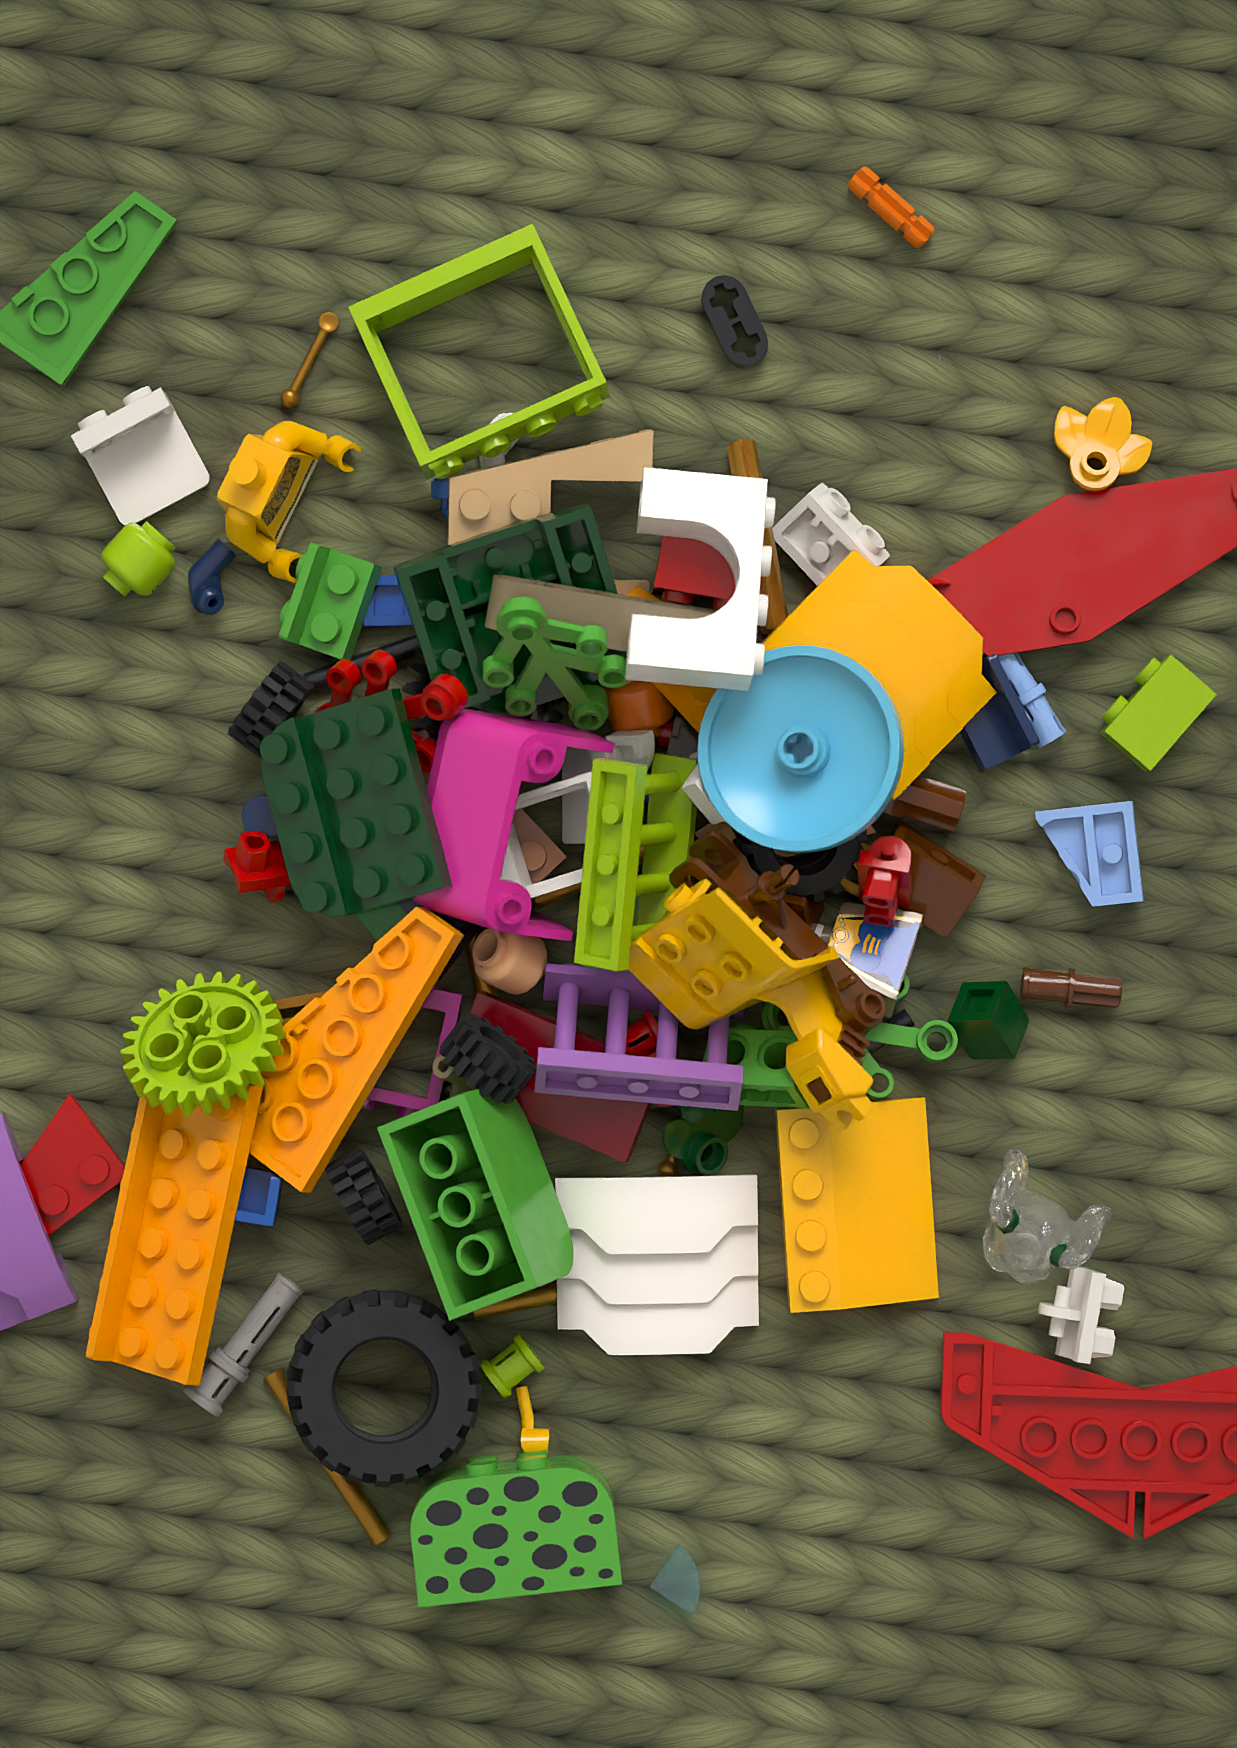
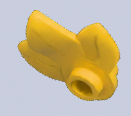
(1100, 436)

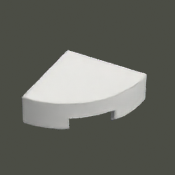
(633, 746)

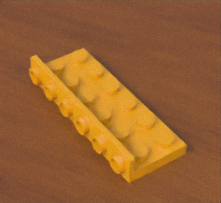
(172, 1237)

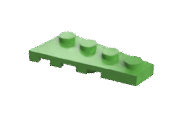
(74, 300)

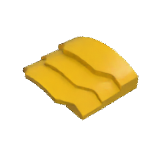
(907, 640)

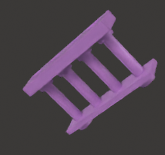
(625, 1076)

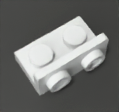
(824, 531)

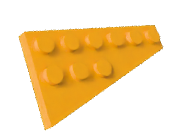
(342, 1047)

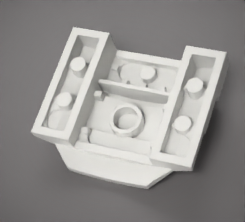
(660, 1261)

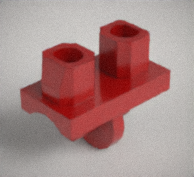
(258, 866)
(884, 880)

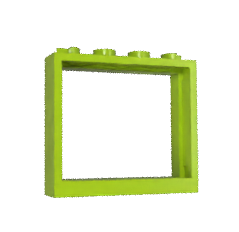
(447, 283)

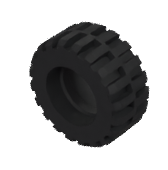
(395, 1456)

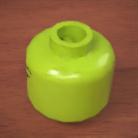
(138, 559)

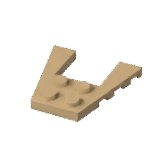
(522, 488)

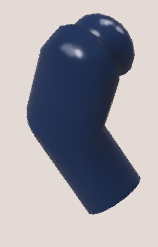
(205, 580)

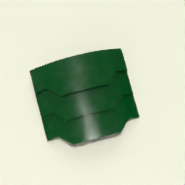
(451, 591)

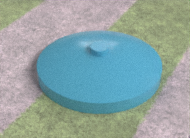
(802, 751)

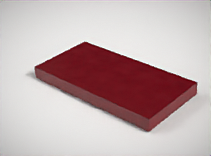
(594, 1122)

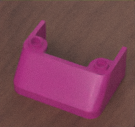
(474, 802)

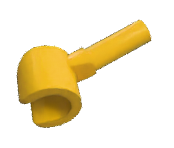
(531, 1438)

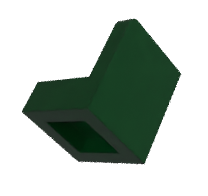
(988, 1020)

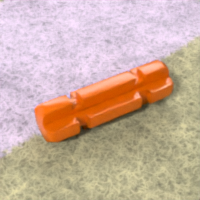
(891, 207)

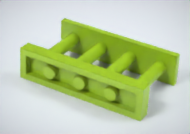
(613, 853)

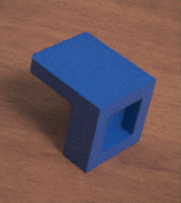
(259, 1197)

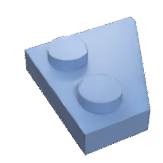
(1098, 849)

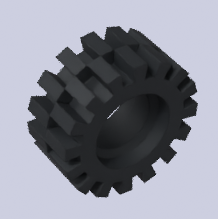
(271, 704)
(488, 1058)
(363, 1196)

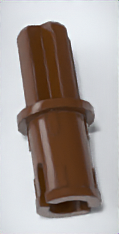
(1070, 988)

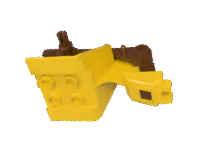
(742, 945)

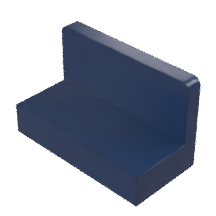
(1001, 724)

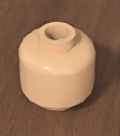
(509, 960)

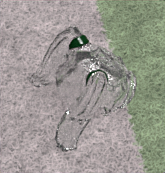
(1036, 1228)

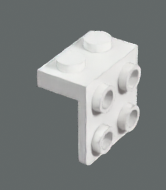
(141, 455)

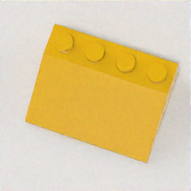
(857, 1207)

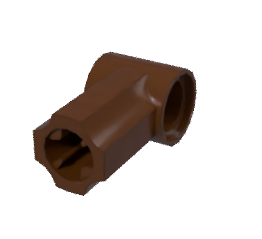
(930, 803)

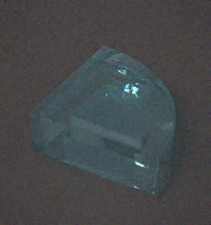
(679, 1580)

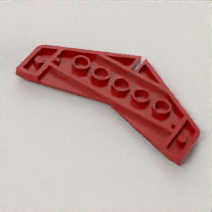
(1096, 1434)

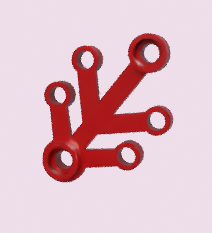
(440, 698)

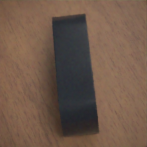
(745, 316)

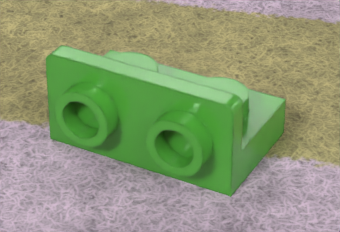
(328, 601)

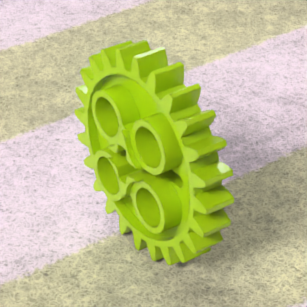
(203, 1044)

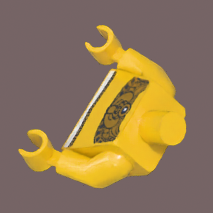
(267, 485)

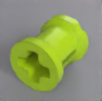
(512, 1365)

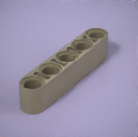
(586, 606)

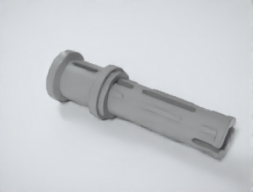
(230, 1364)

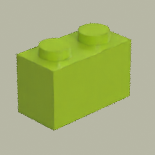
(1156, 712)

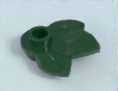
(701, 1137)

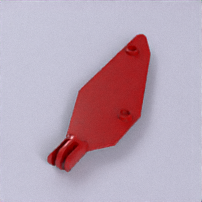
(1091, 561)

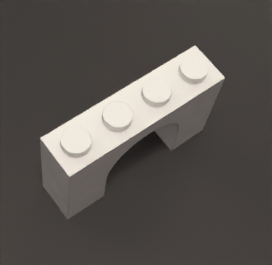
(732, 519)

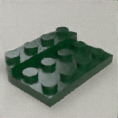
(353, 807)

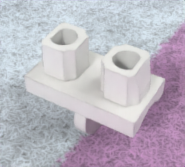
(1077, 1315)

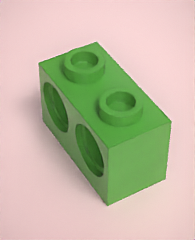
(762, 1055)

